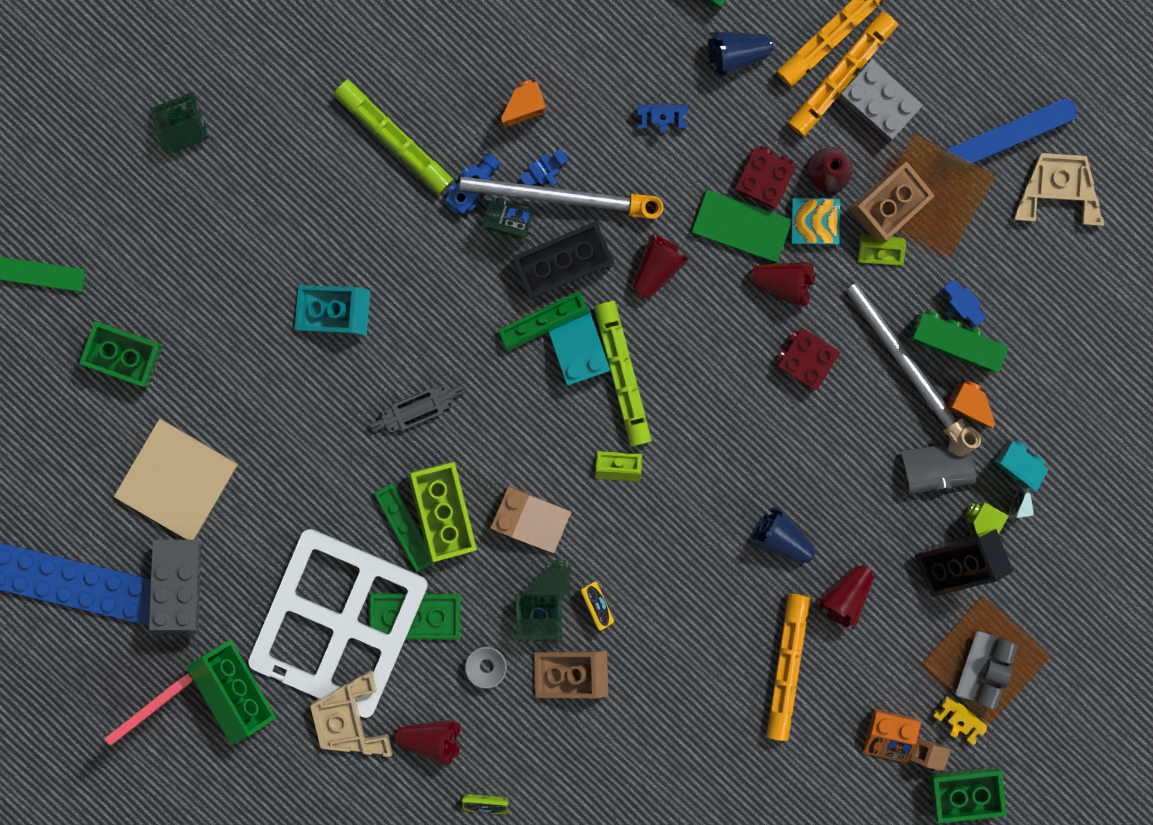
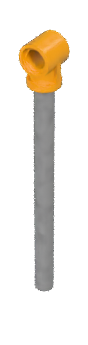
(634, 204)

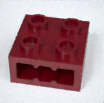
(765, 177)
(807, 358)

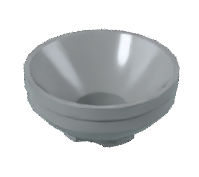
(481, 678)

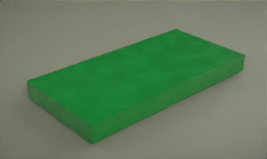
(742, 226)
(436, 617)

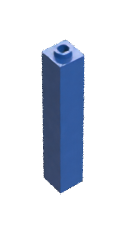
(1016, 131)

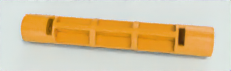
(825, 40)
(842, 74)
(788, 667)

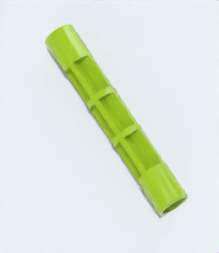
(393, 137)
(622, 373)

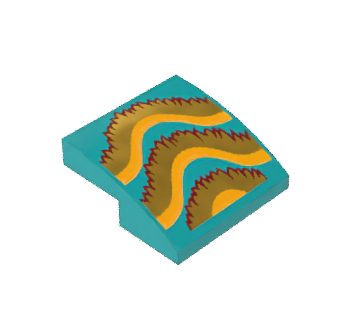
(816, 221)

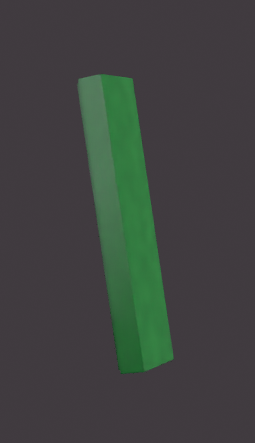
(42, 274)
(543, 321)
(404, 526)

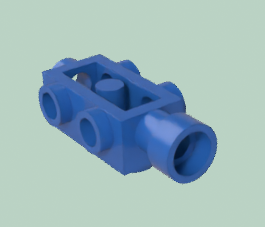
(483, 172)

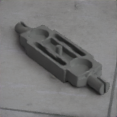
(395, 417)

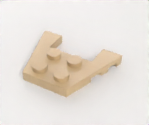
(1061, 179)
(339, 720)

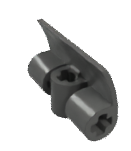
(936, 469)
(987, 669)

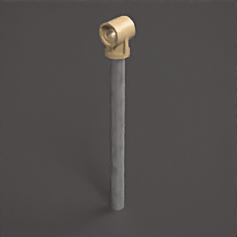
(962, 438)

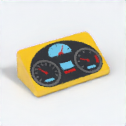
(597, 605)

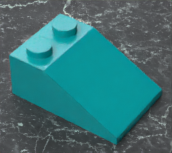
(332, 309)
(579, 349)

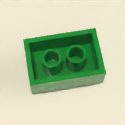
(121, 354)
(968, 794)

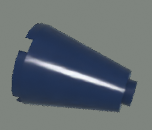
(737, 50)
(782, 537)

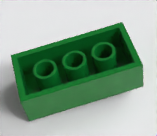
(959, 343)
(231, 692)

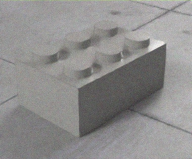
(880, 101)

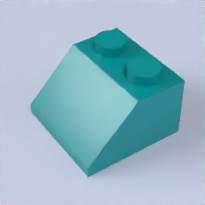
(1021, 466)

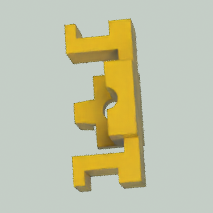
(961, 713)

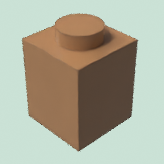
(930, 754)

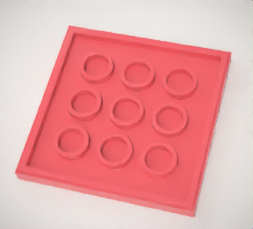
(149, 709)

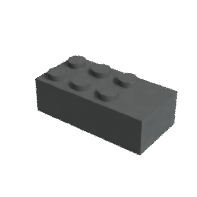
(175, 587)

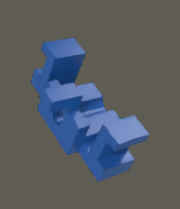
(658, 109)
(545, 169)
(963, 303)

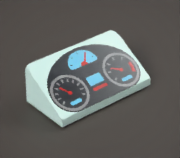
(1021, 505)

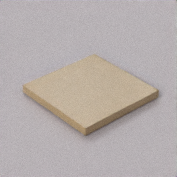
(176, 480)

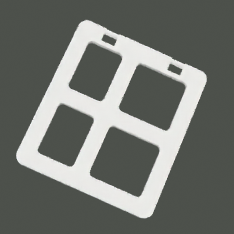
(344, 624)

